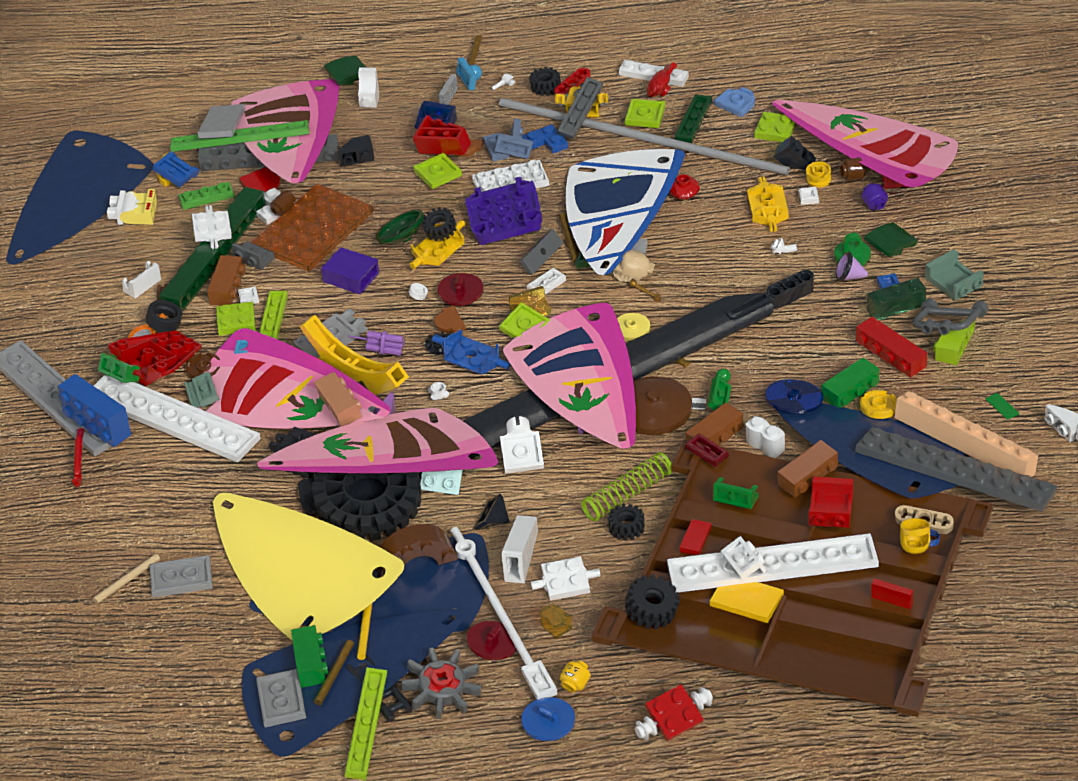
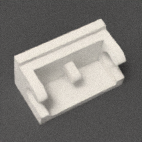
(142, 281)

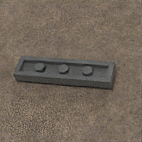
(580, 108)

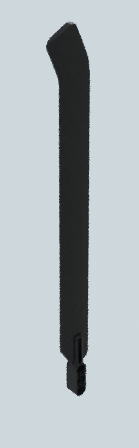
(645, 356)

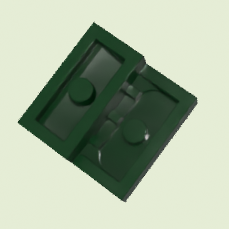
(344, 69)
(890, 239)

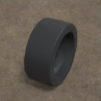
(167, 308)

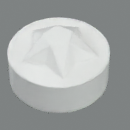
(418, 291)

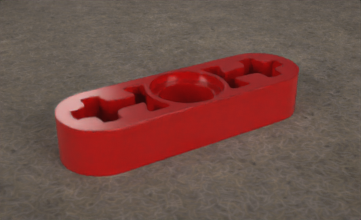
(577, 78)

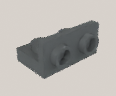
(253, 255)

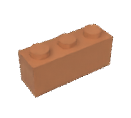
(338, 399)

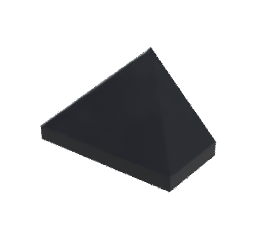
(493, 514)

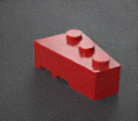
(438, 138)

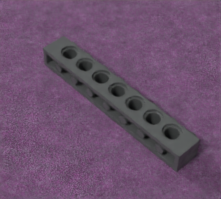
(239, 156)

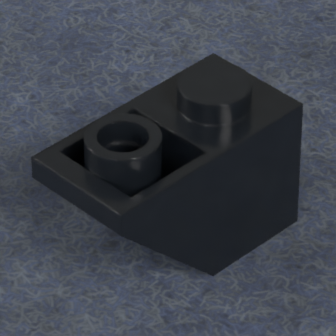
(356, 151)
(793, 154)

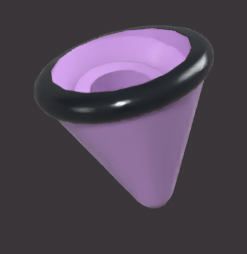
(849, 268)

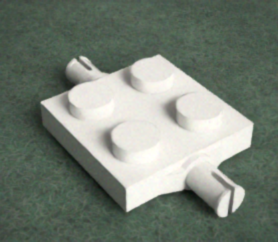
(211, 226)
(565, 578)

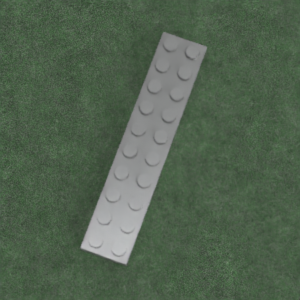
(41, 384)

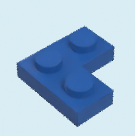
(547, 136)

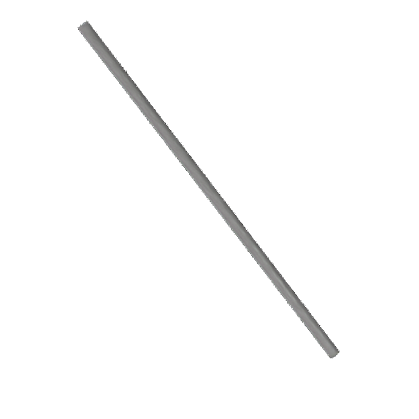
(652, 138)

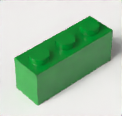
(850, 383)
(309, 656)

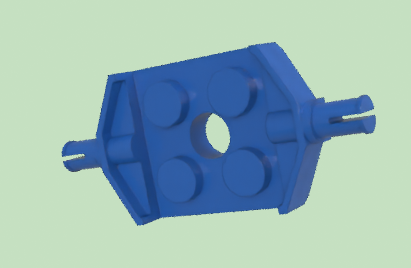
(458, 347)

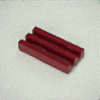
(705, 452)

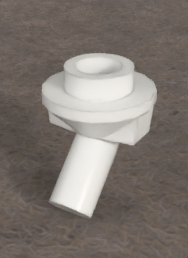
(778, 247)

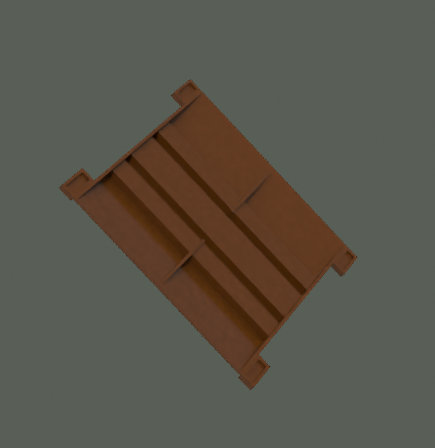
(826, 625)

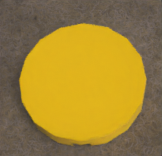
(878, 404)

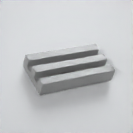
(448, 90)

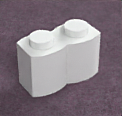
(765, 437)

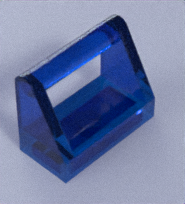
(436, 111)

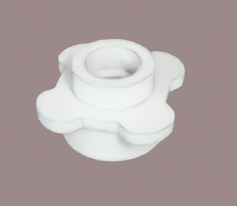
(438, 391)

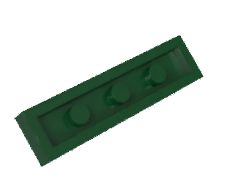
(693, 118)

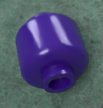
(874, 196)

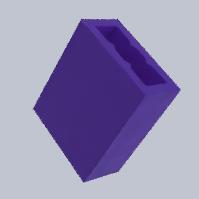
(350, 270)

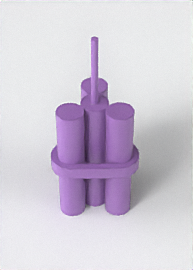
(383, 342)

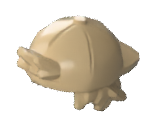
(633, 266)

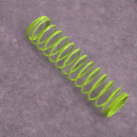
(627, 482)

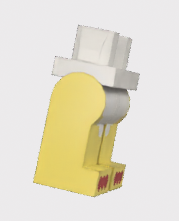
(133, 207)

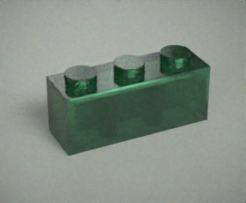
(896, 299)

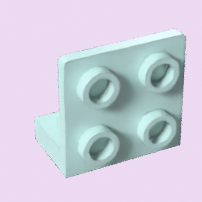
(442, 481)

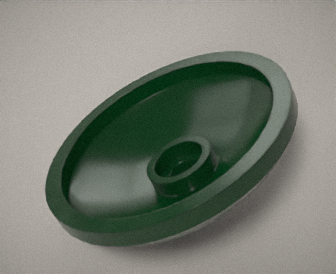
(401, 227)

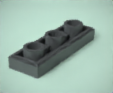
(541, 252)

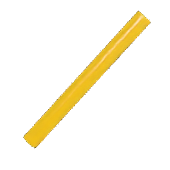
(364, 632)

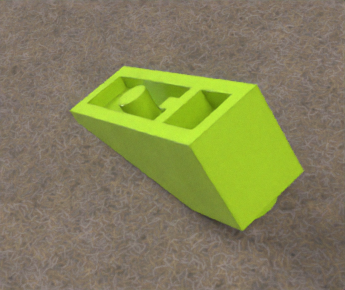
(952, 346)

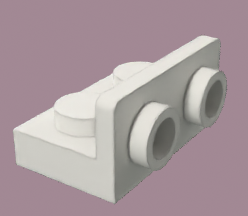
(742, 557)

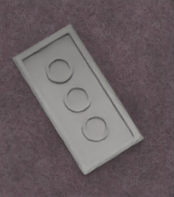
(221, 121)

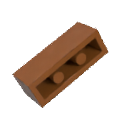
(226, 280)
(718, 425)
(814, 462)

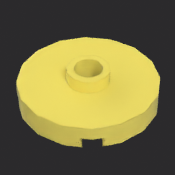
(633, 325)

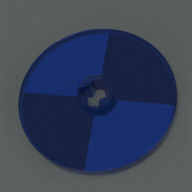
(794, 396)

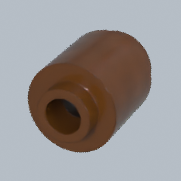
(282, 203)

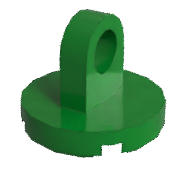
(853, 243)

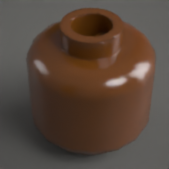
(852, 169)

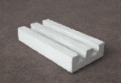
(548, 282)

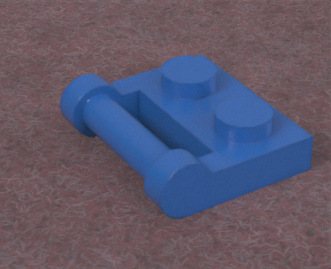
(175, 169)

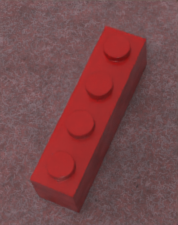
(891, 347)

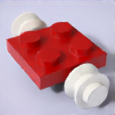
(673, 713)

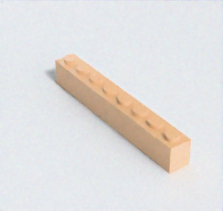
(964, 434)

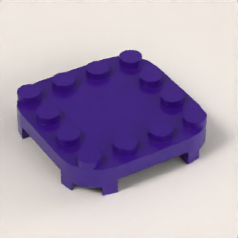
(504, 211)

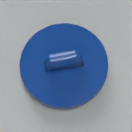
(548, 719)

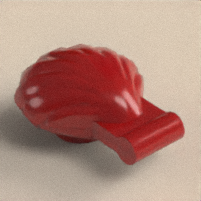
(660, 81)
(684, 187)

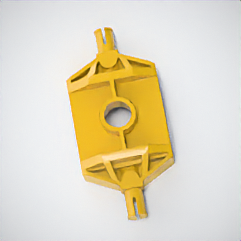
(768, 211)
(435, 253)

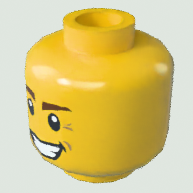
(575, 676)

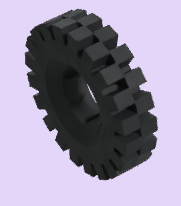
(370, 516)

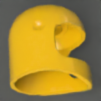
(915, 535)

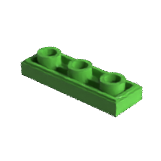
(206, 195)

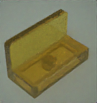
(533, 298)

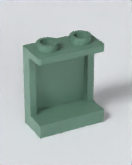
(952, 276)

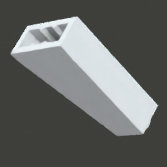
(519, 549)

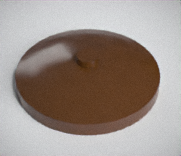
(660, 405)

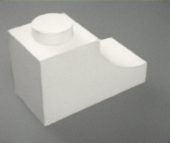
(368, 87)

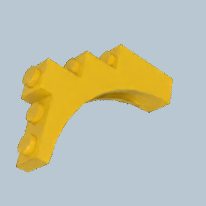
(375, 375)

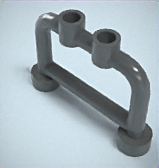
(931, 307)

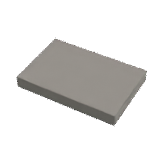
(181, 576)
(281, 698)

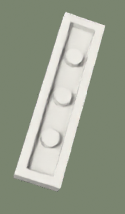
(646, 71)

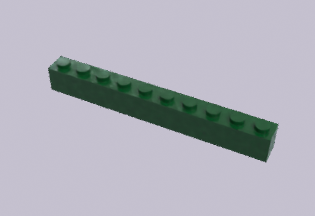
(204, 259)

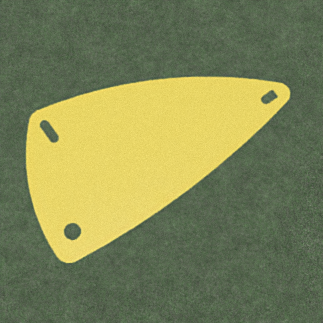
(300, 564)

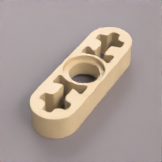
(919, 512)

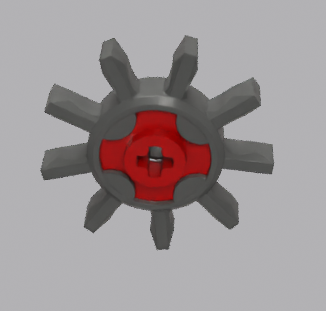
(441, 682)

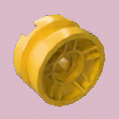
(818, 174)

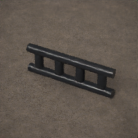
(393, 690)

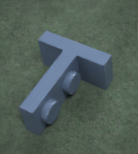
(513, 143)

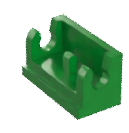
(117, 369)
(734, 494)

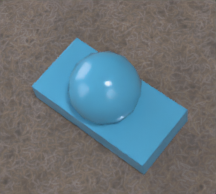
(468, 73)

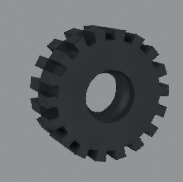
(650, 613)

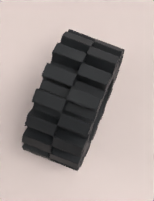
(544, 81)
(441, 231)
(626, 513)

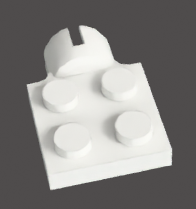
(521, 447)

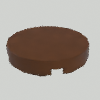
(195, 365)

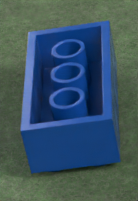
(94, 410)

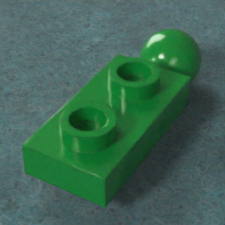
(719, 389)

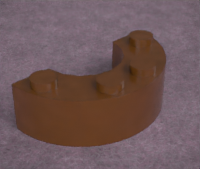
(416, 542)

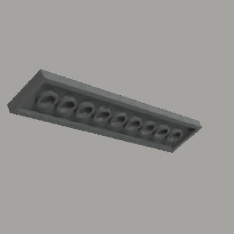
(957, 469)

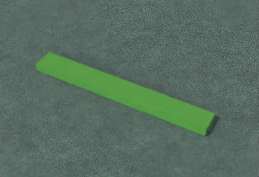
(242, 135)

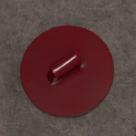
(460, 289)
(490, 641)

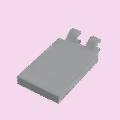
(340, 326)

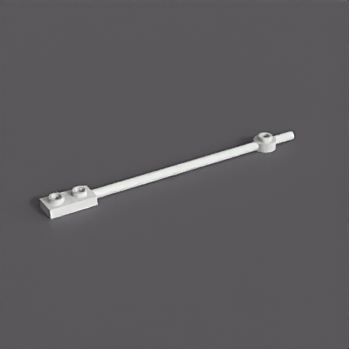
(533, 672)

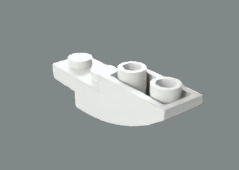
(1062, 421)

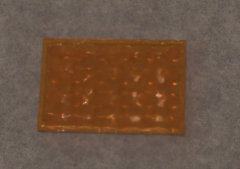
(313, 227)

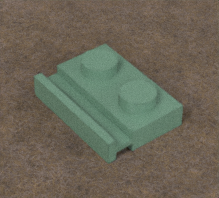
(202, 390)

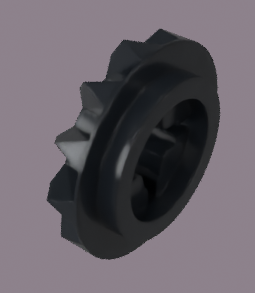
(434, 347)

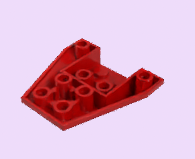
(155, 354)

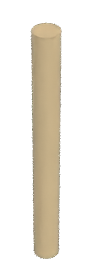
(126, 578)

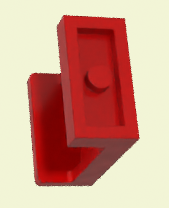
(831, 502)

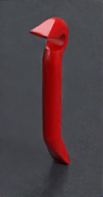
(77, 481)

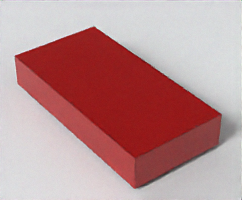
(695, 537)
(892, 593)

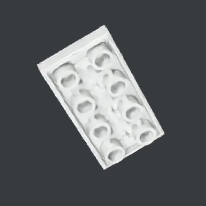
(505, 176)

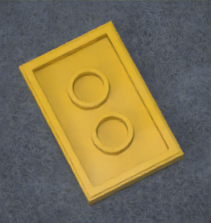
(748, 599)

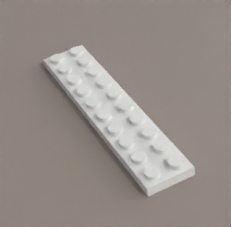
(180, 419)
(781, 563)

